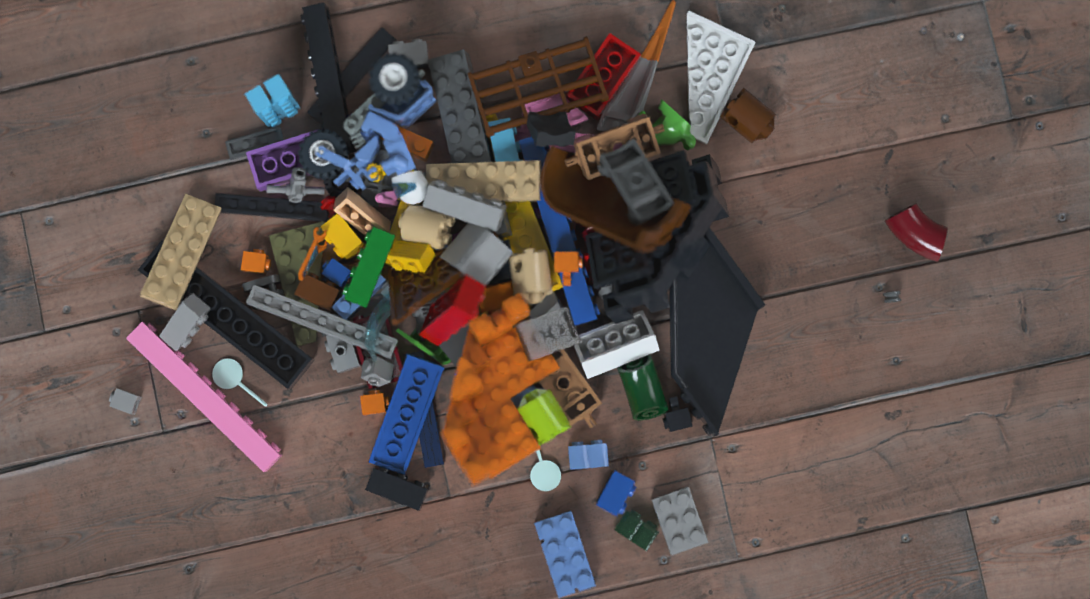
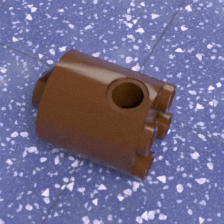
(749, 117)

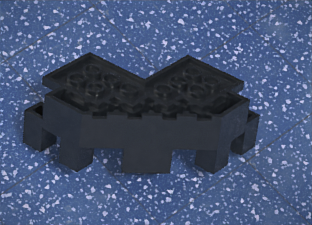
(647, 276)

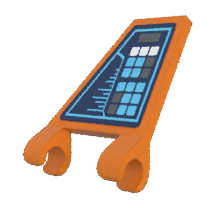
(312, 254)

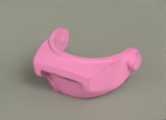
(386, 199)

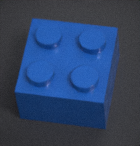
(615, 493)

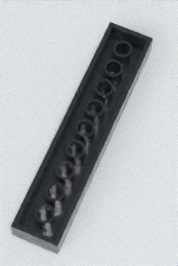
(244, 328)

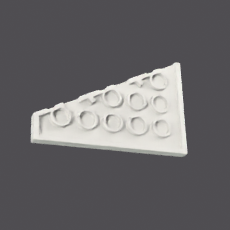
(714, 67)

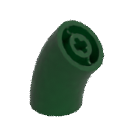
(643, 389)

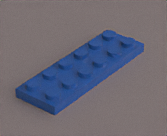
(406, 414)

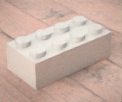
(615, 344)

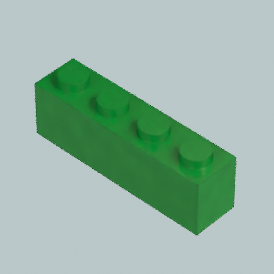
(369, 267)

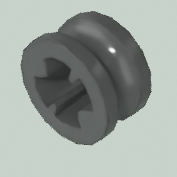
(892, 297)

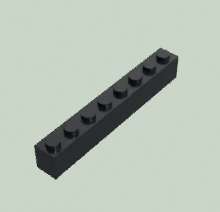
(326, 70)

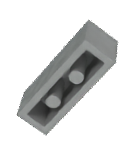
(185, 322)

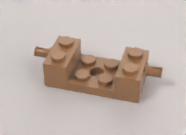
(590, 147)
(578, 398)

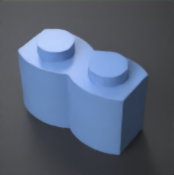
(588, 456)

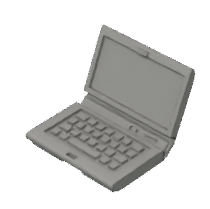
(477, 253)

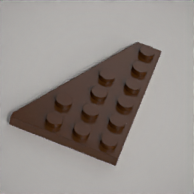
(413, 290)

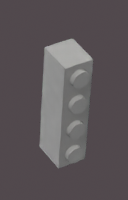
(464, 205)

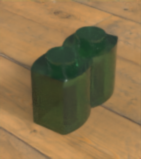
(637, 530)

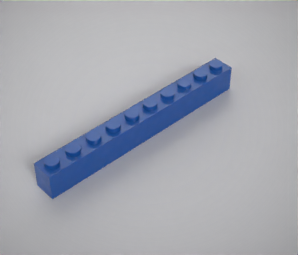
(562, 240)

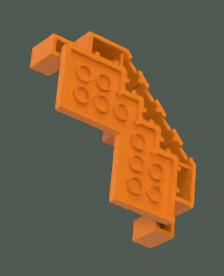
(482, 421)

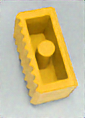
(411, 256)

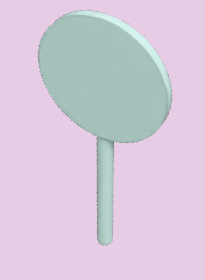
(228, 374)
(545, 474)

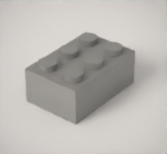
(679, 520)

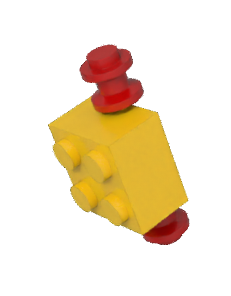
(339, 232)

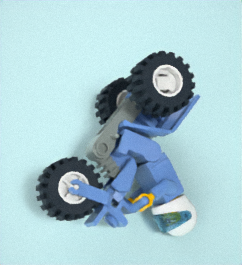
(397, 100)

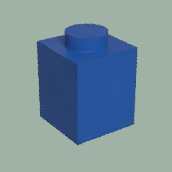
(336, 272)

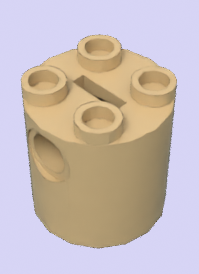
(426, 226)
(531, 275)

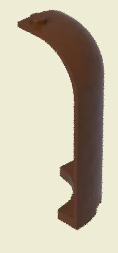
(600, 204)

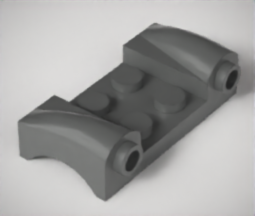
(636, 182)

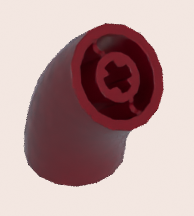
(918, 232)

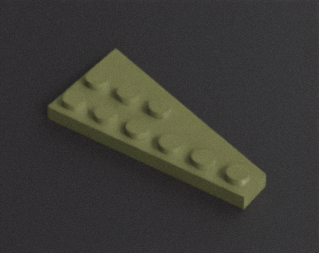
(289, 253)

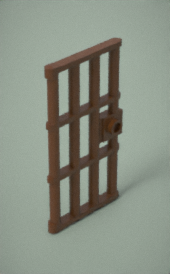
(533, 72)

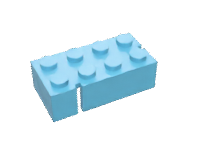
(277, 108)

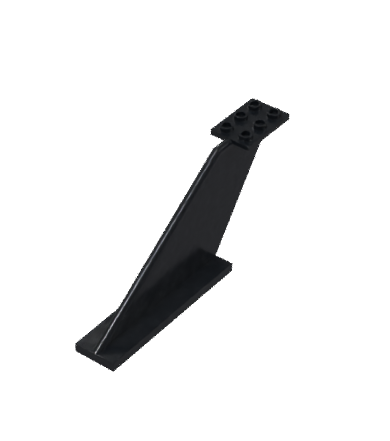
(710, 332)

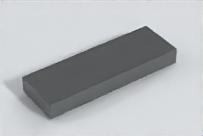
(239, 146)

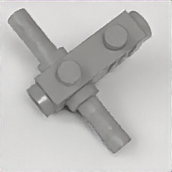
(296, 188)

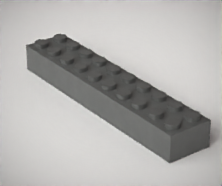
(461, 115)

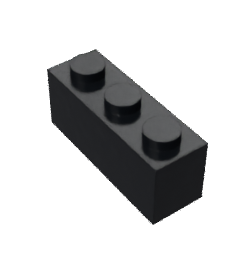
(397, 488)

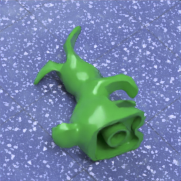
(675, 128)

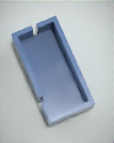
(564, 554)

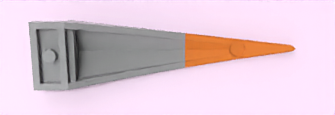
(634, 92)

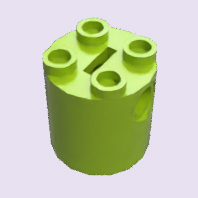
(543, 415)

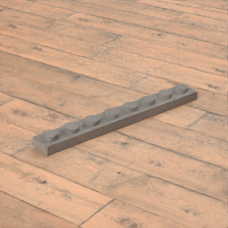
(318, 320)

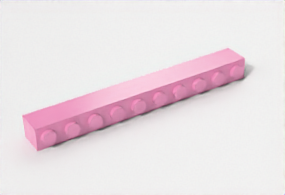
(204, 396)

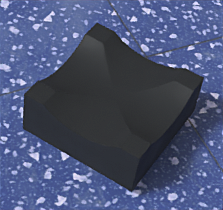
(550, 129)

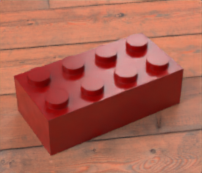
(615, 64)
(453, 310)

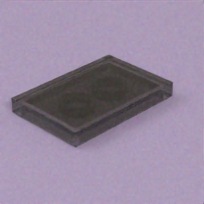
(547, 334)

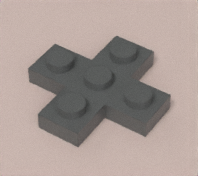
(374, 188)

